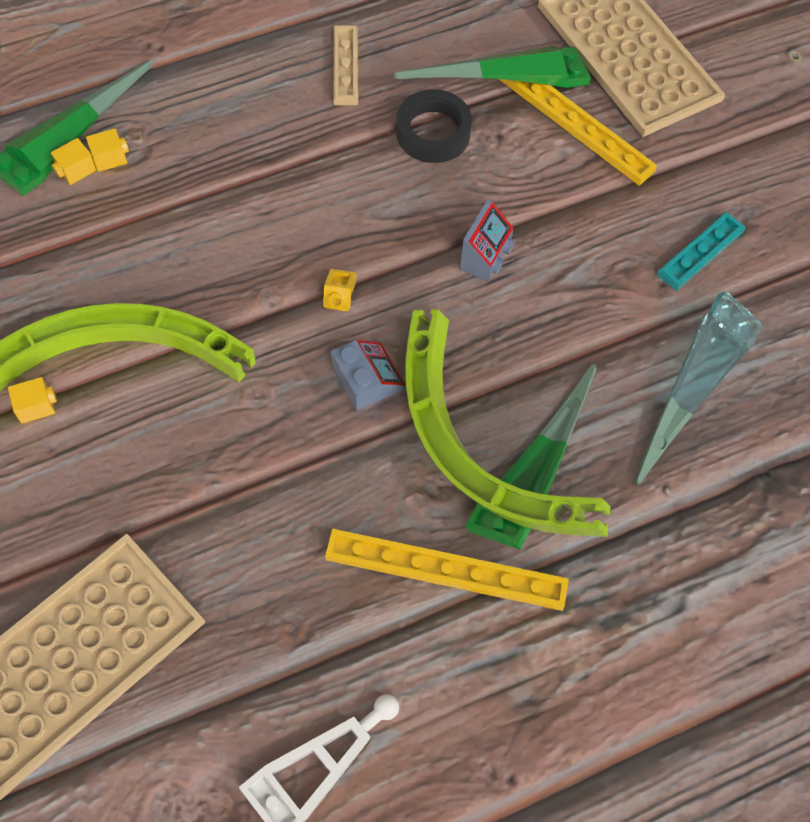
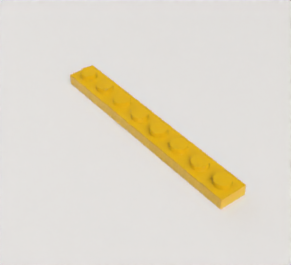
(586, 129)
(447, 569)

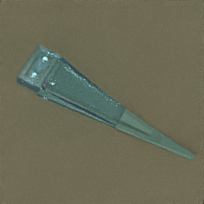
(716, 348)

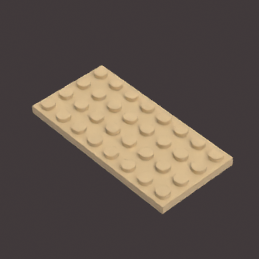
(634, 60)
(84, 653)

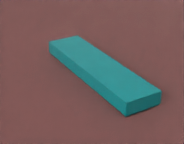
(701, 251)

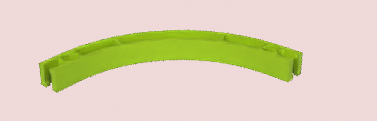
(120, 323)
(440, 440)

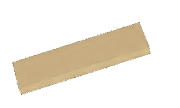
(345, 65)

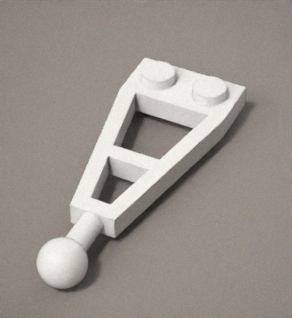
(271, 799)

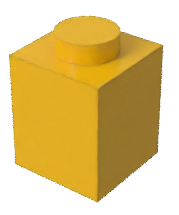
(107, 149)
(72, 161)
(32, 400)

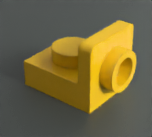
(339, 289)

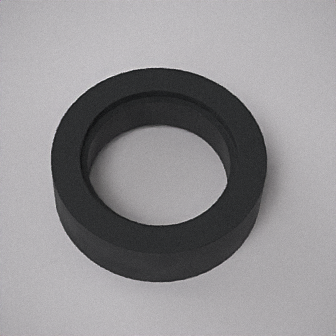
(433, 101)

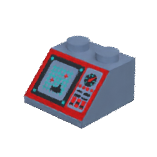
(486, 243)
(366, 372)

